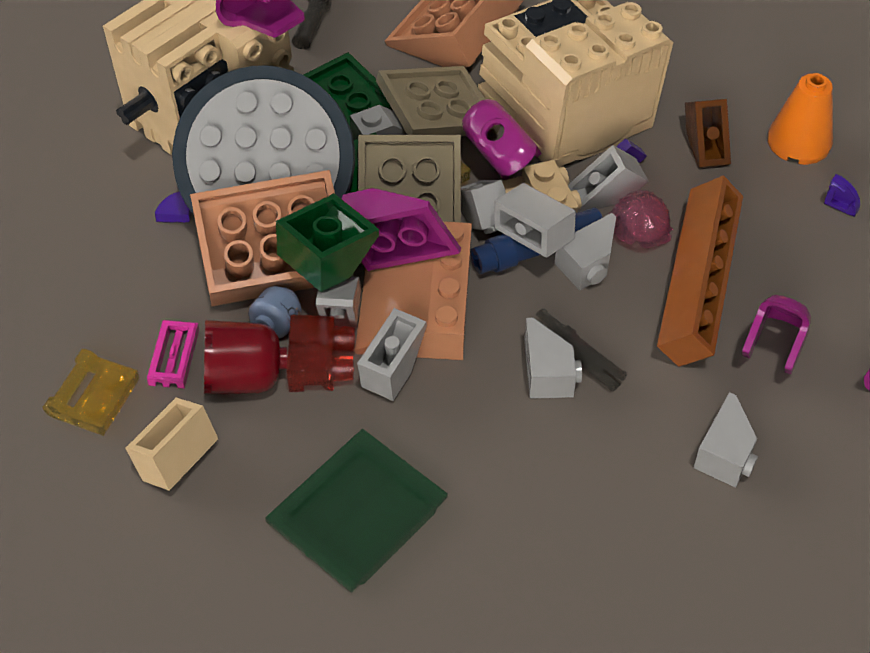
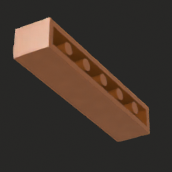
(701, 272)

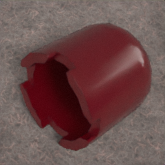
(241, 357)

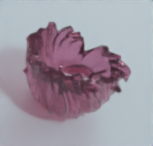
(642, 218)

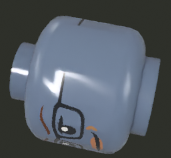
(275, 309)

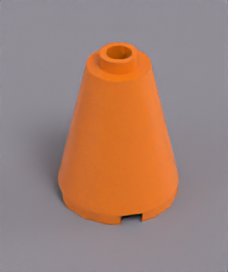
(805, 122)

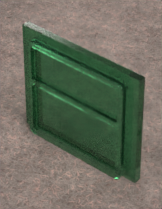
(357, 510)

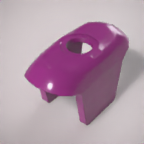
(264, 16)
(508, 153)
(783, 309)

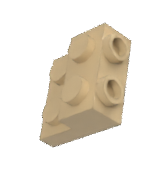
(549, 180)

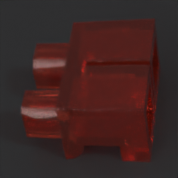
(313, 350)

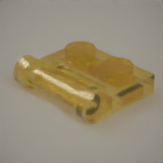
(100, 399)

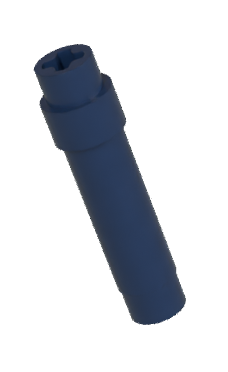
(504, 252)

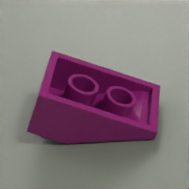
(406, 226)

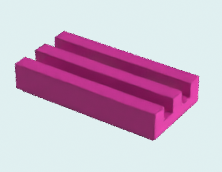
(154, 374)

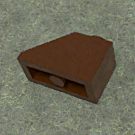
(708, 132)

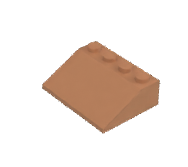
(448, 30)
(240, 234)
(425, 289)

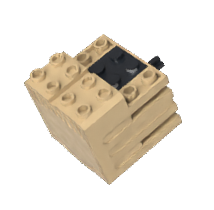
(172, 51)
(576, 74)

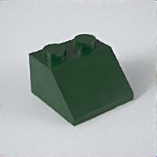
(325, 241)

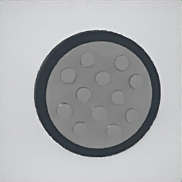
(260, 129)

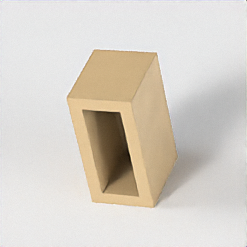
(172, 443)

